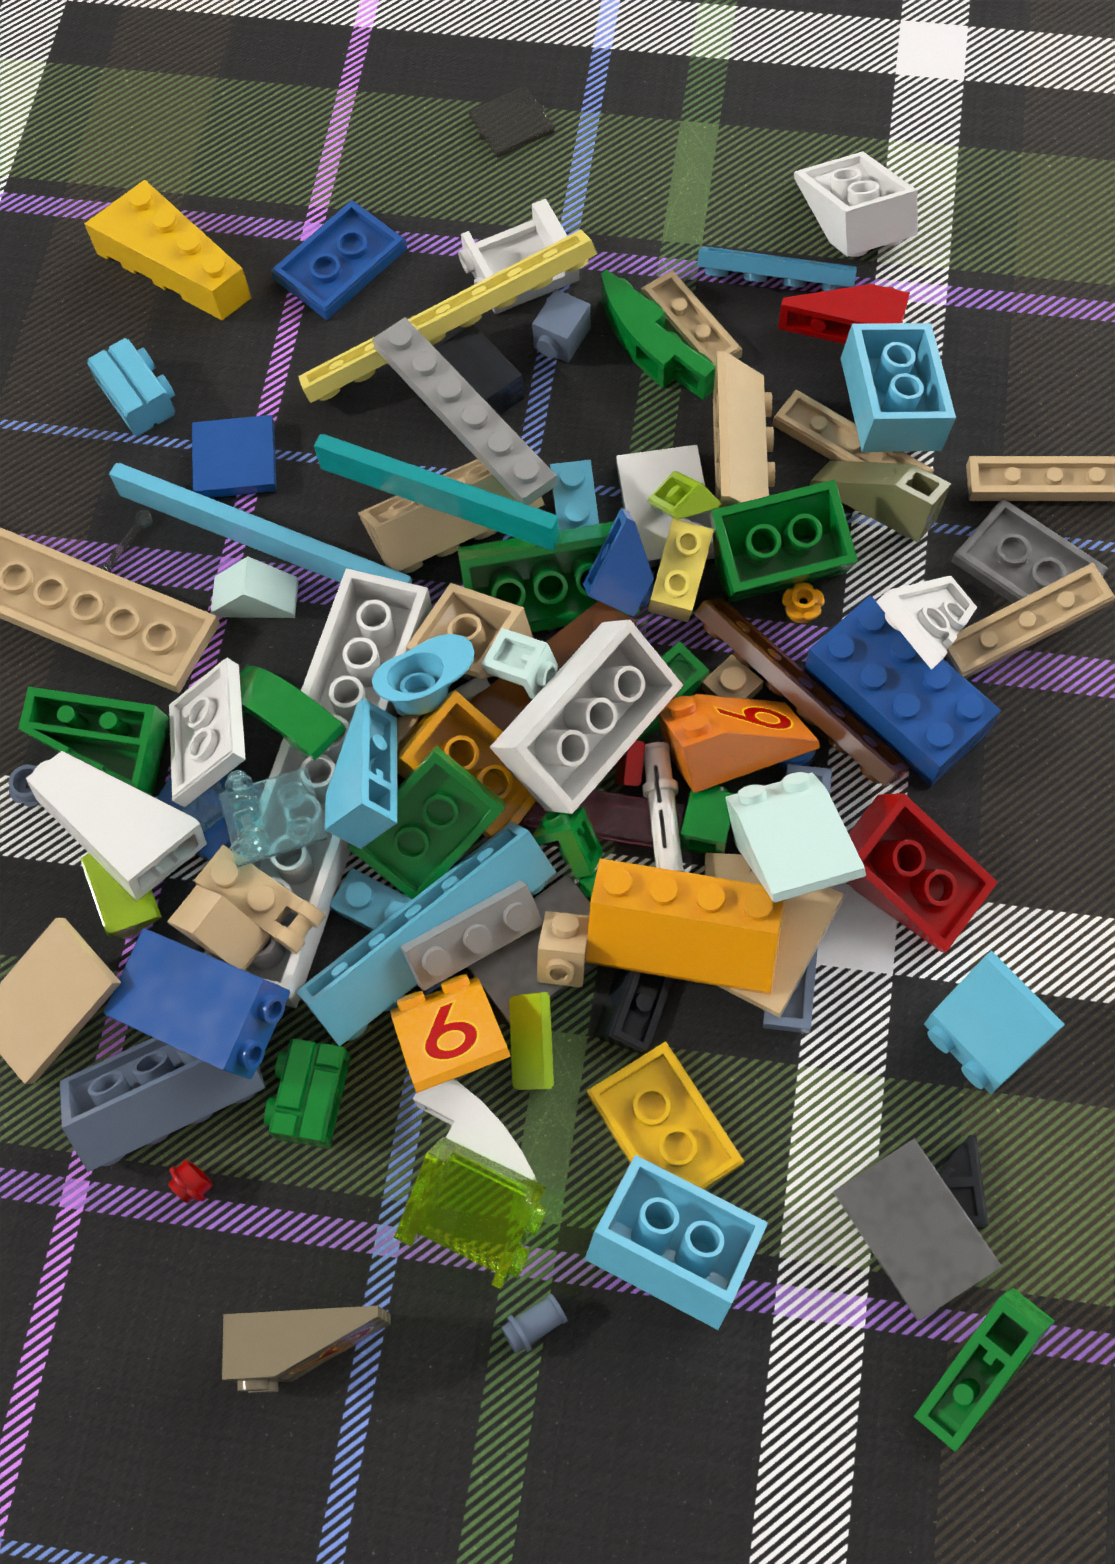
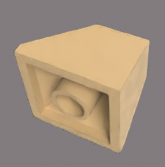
(475, 618)

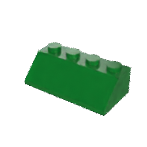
(537, 578)

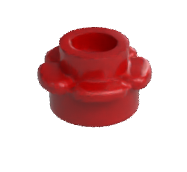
(189, 1182)

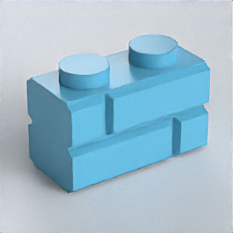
(132, 387)

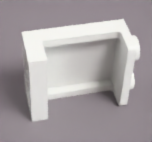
(514, 245)

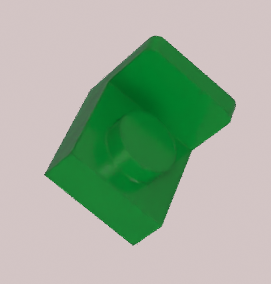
(576, 839)

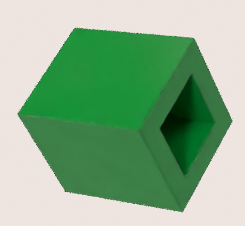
(706, 821)

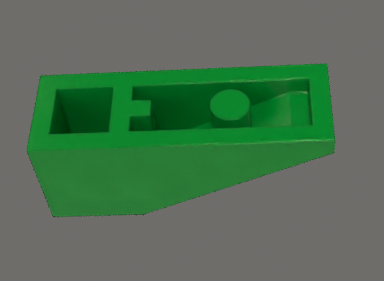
(984, 1368)

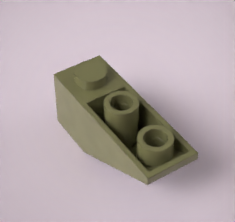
(890, 493)

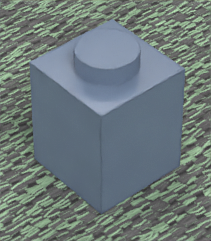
(561, 326)

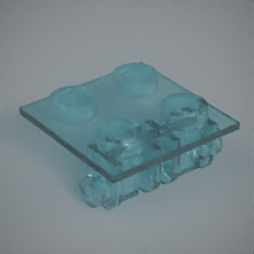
(270, 815)

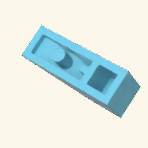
(364, 781)

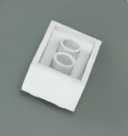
(859, 203)

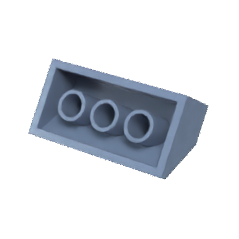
(143, 1099)

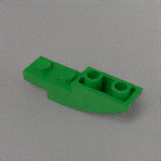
(642, 334)

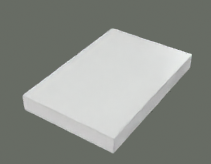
(640, 476)
(206, 732)

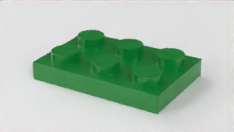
(438, 819)

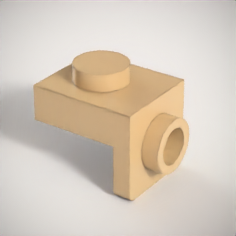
(562, 949)

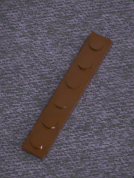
(812, 701)

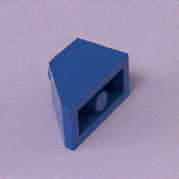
(621, 569)

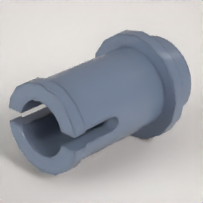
(533, 1324)

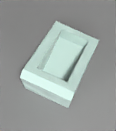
(254, 591)

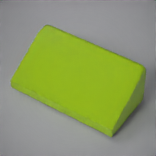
(682, 497)
(118, 910)
(531, 1041)

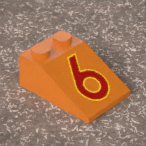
(730, 737)

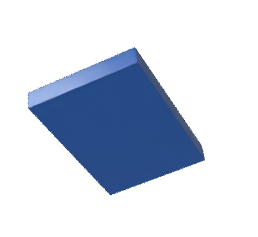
(339, 259)

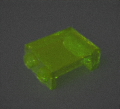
(474, 1209)

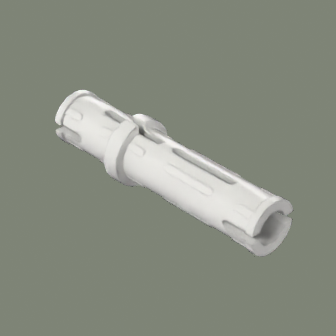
(661, 793)

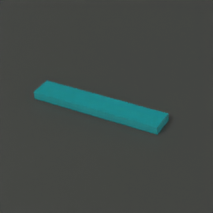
(437, 492)

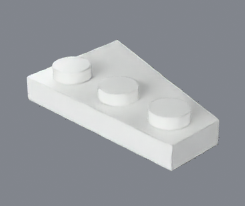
(928, 615)

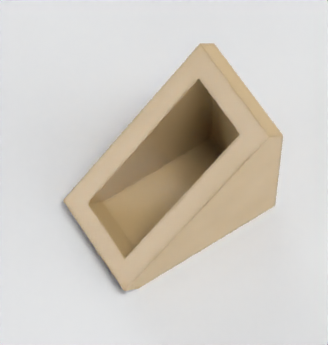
(219, 927)

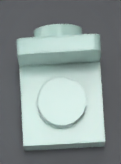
(521, 661)

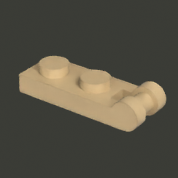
(260, 899)

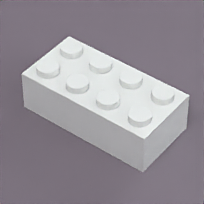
(587, 716)

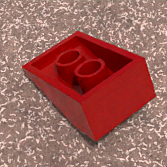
(917, 870)

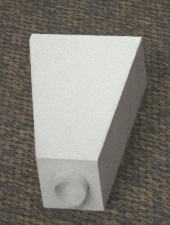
(119, 825)

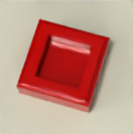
(630, 765)

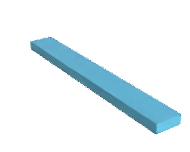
(243, 526)

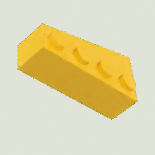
(164, 245)

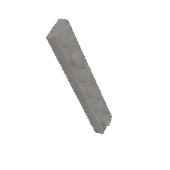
(465, 412)

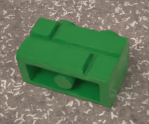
(308, 1093)

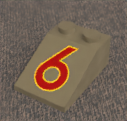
(288, 1344)

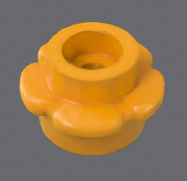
(803, 612)

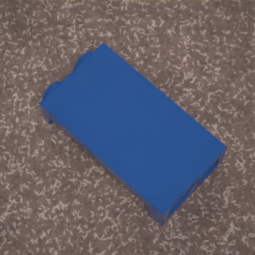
(197, 1004)

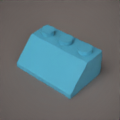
(676, 1241)

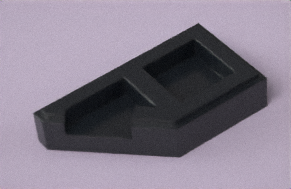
(965, 1181)

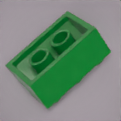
(781, 541)

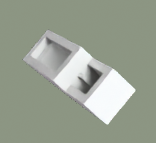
(473, 1125)

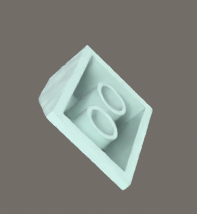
(793, 836)

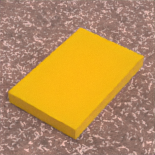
(665, 1119)

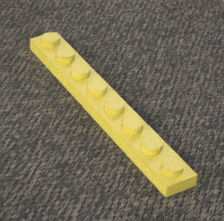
(459, 310)

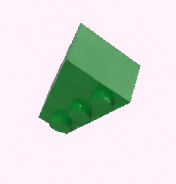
(103, 732)

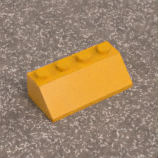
(684, 926)

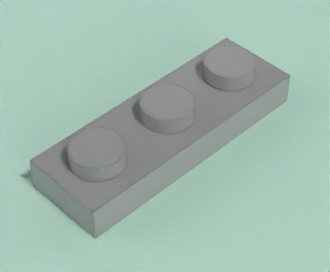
(472, 935)

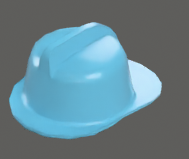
(421, 677)

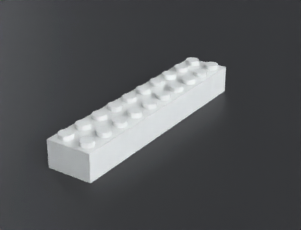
(365, 628)

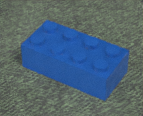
(886, 684)

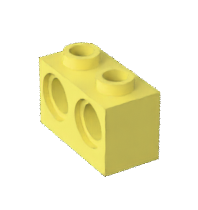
(680, 570)

